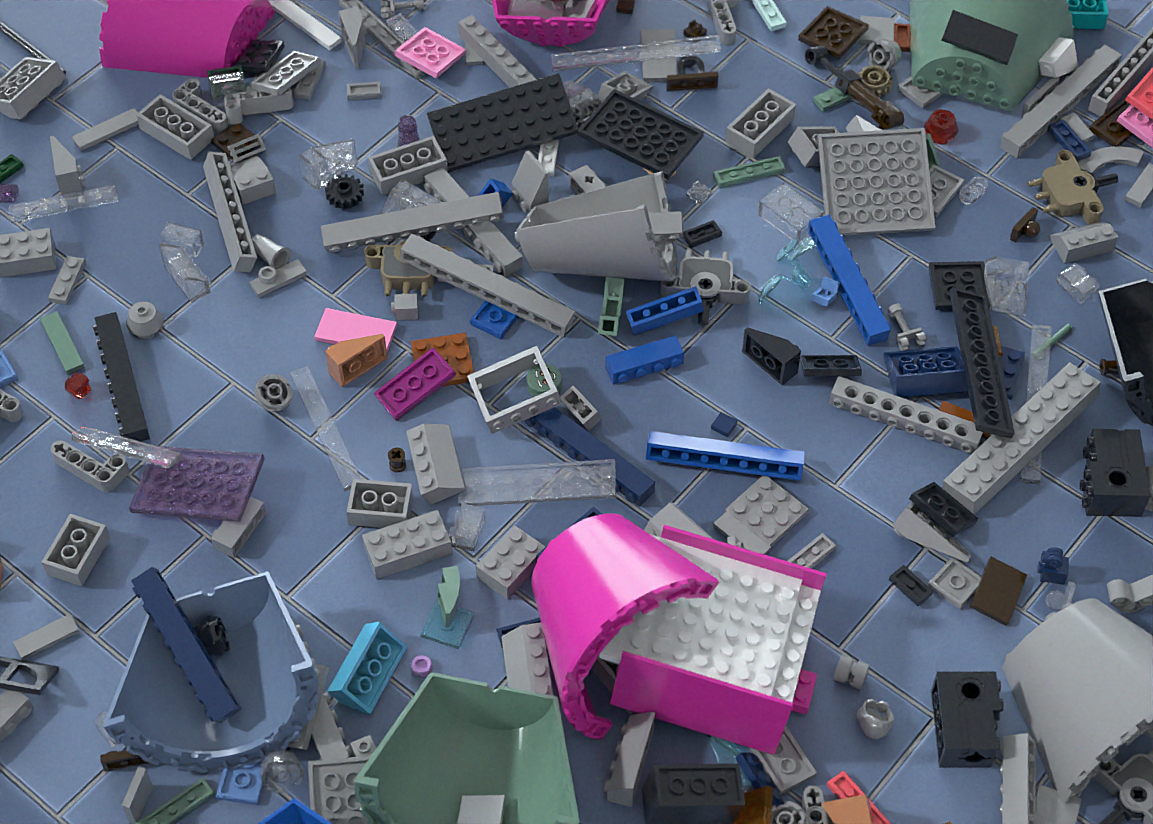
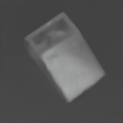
(327, 162)
(1006, 285)

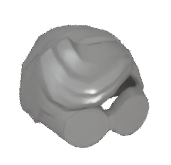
(873, 723)

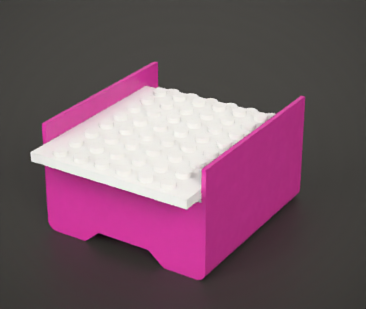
(724, 659)

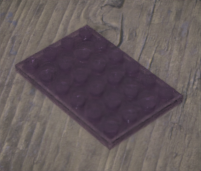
(199, 485)

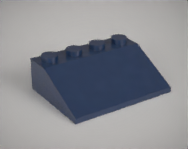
(926, 371)

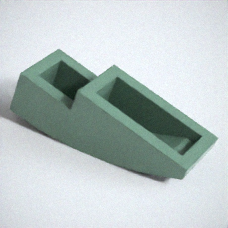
(449, 594)

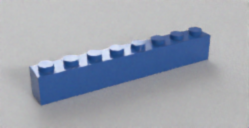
(853, 285)
(725, 455)

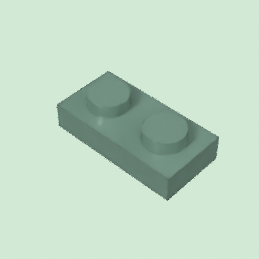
(830, 99)

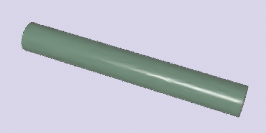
(1060, 334)

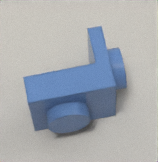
(826, 292)

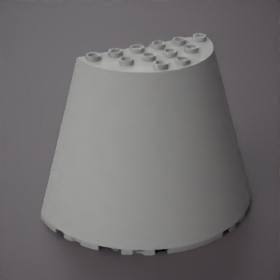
(611, 238)
(1082, 689)

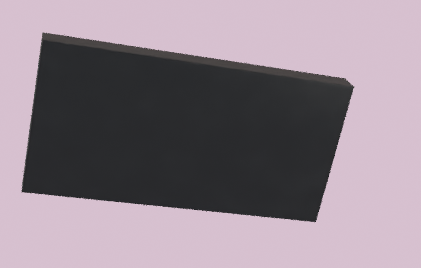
(979, 37)

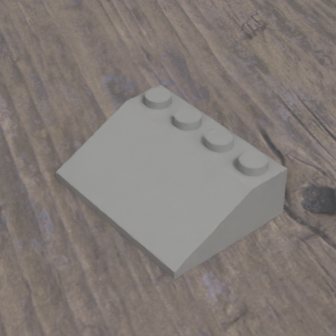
(27, 85)

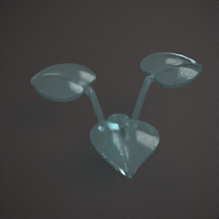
(799, 275)

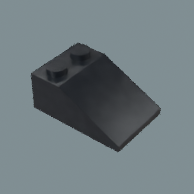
(772, 354)

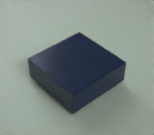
(724, 424)

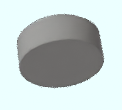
(267, 275)

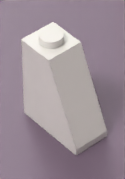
(1059, 58)

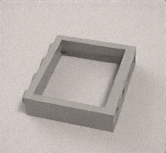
(505, 370)

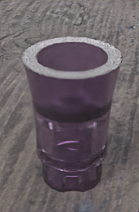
(407, 131)

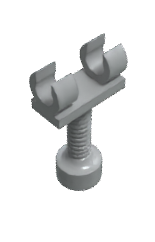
(389, 12)
(896, 311)

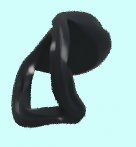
(688, 61)

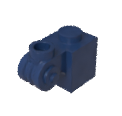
(1053, 566)

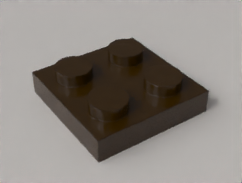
(232, 135)

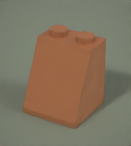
(850, 810)

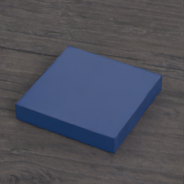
(493, 320)

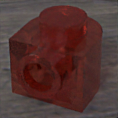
(77, 385)

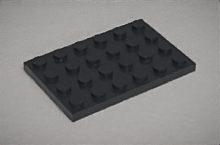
(640, 133)

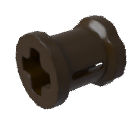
(1108, 366)
(397, 459)

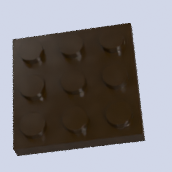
(834, 31)

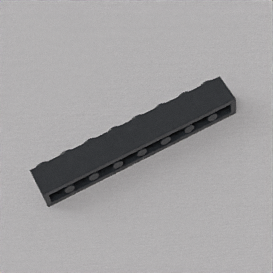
(121, 376)

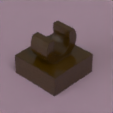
(695, 30)

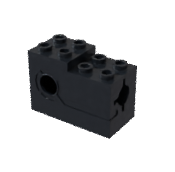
(1114, 474)
(966, 717)
(693, 794)

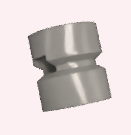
(851, 672)

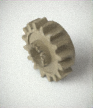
(876, 79)

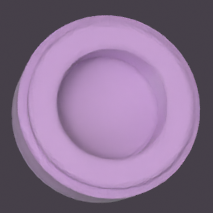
(421, 666)

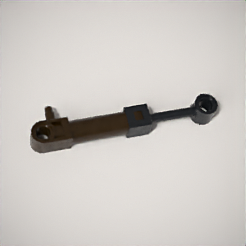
(850, 83)

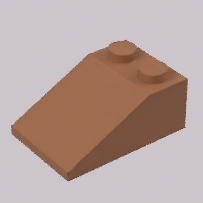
(355, 357)

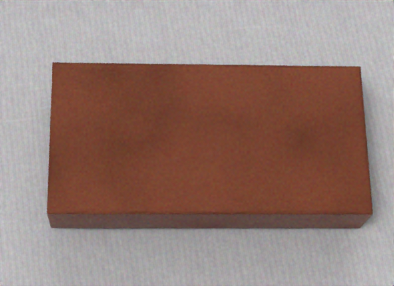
(902, 36)

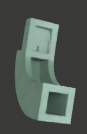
(612, 306)

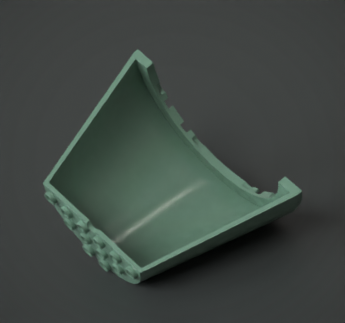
(983, 80)
(470, 742)

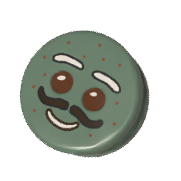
(537, 383)

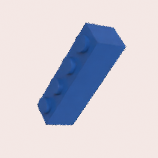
(665, 310)
(644, 360)

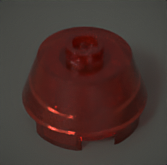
(941, 126)

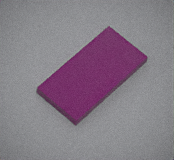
(414, 384)

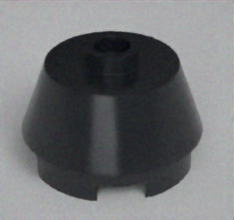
(212, 634)

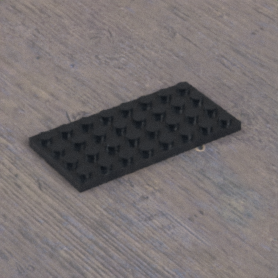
(503, 122)

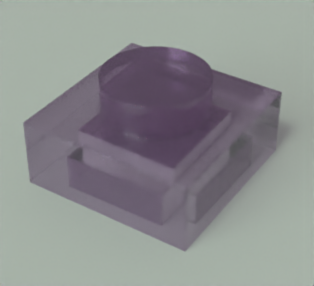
(8, 193)

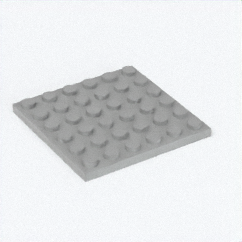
(876, 181)

